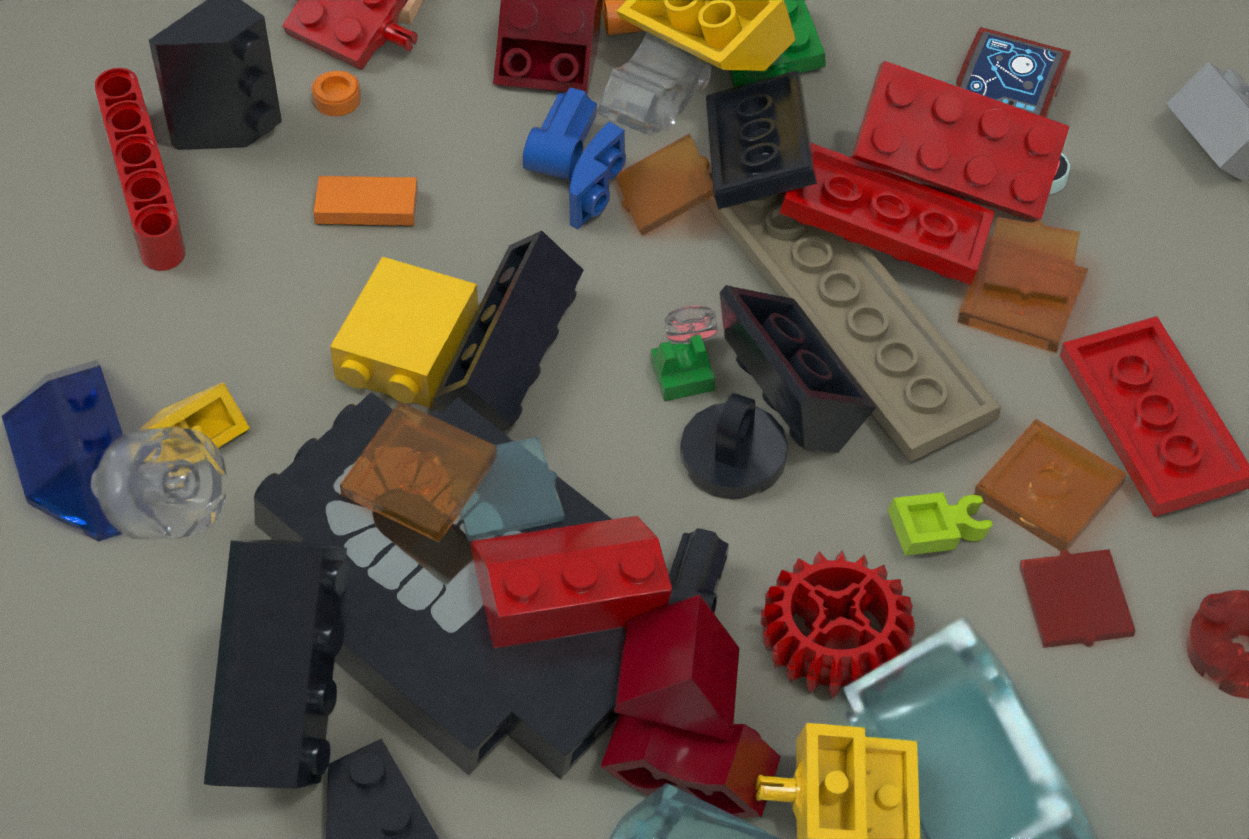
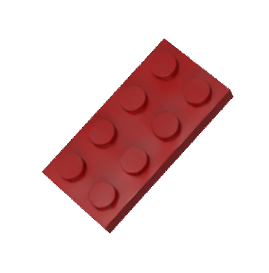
(960, 141)
(892, 215)
(1156, 416)

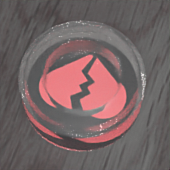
(690, 322)

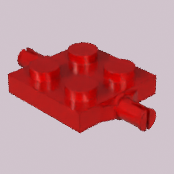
(349, 27)

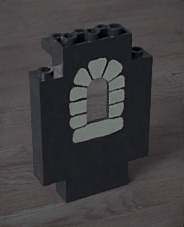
(430, 643)

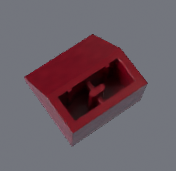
(547, 43)

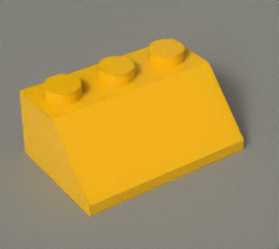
(720, 32)

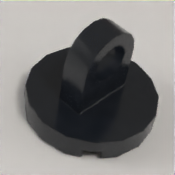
(734, 448)

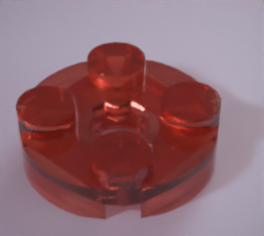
(1211, 645)

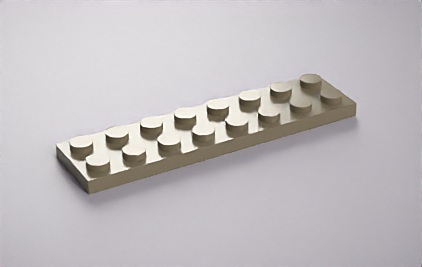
(869, 321)

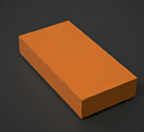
(366, 200)

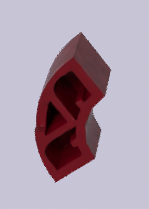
(704, 766)

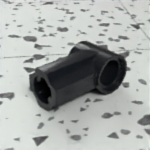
(698, 567)

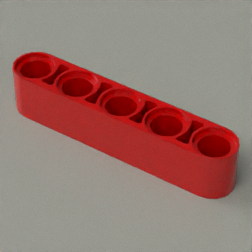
(140, 169)

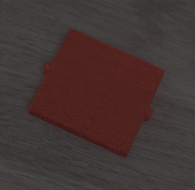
(1076, 598)

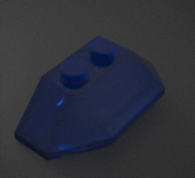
(58, 444)

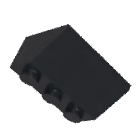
(216, 77)
(794, 368)

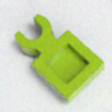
(932, 525)

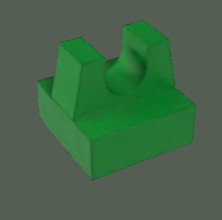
(682, 369)

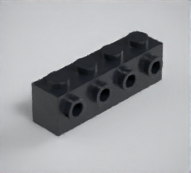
(512, 330)

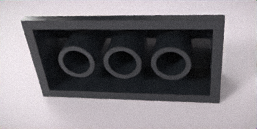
(276, 664)

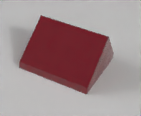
(679, 669)

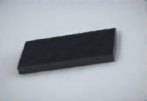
(759, 140)

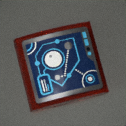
(1014, 70)

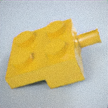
(849, 785)

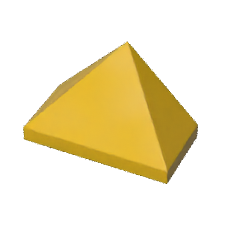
(208, 411)

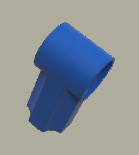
(560, 140)

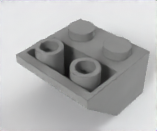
(1217, 116)

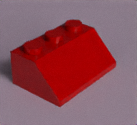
(569, 579)

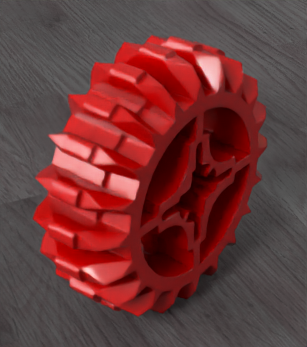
(833, 604)

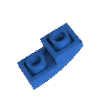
(590, 180)

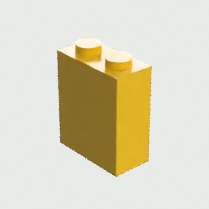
(403, 331)

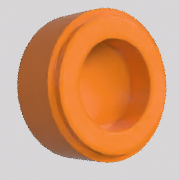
(336, 93)

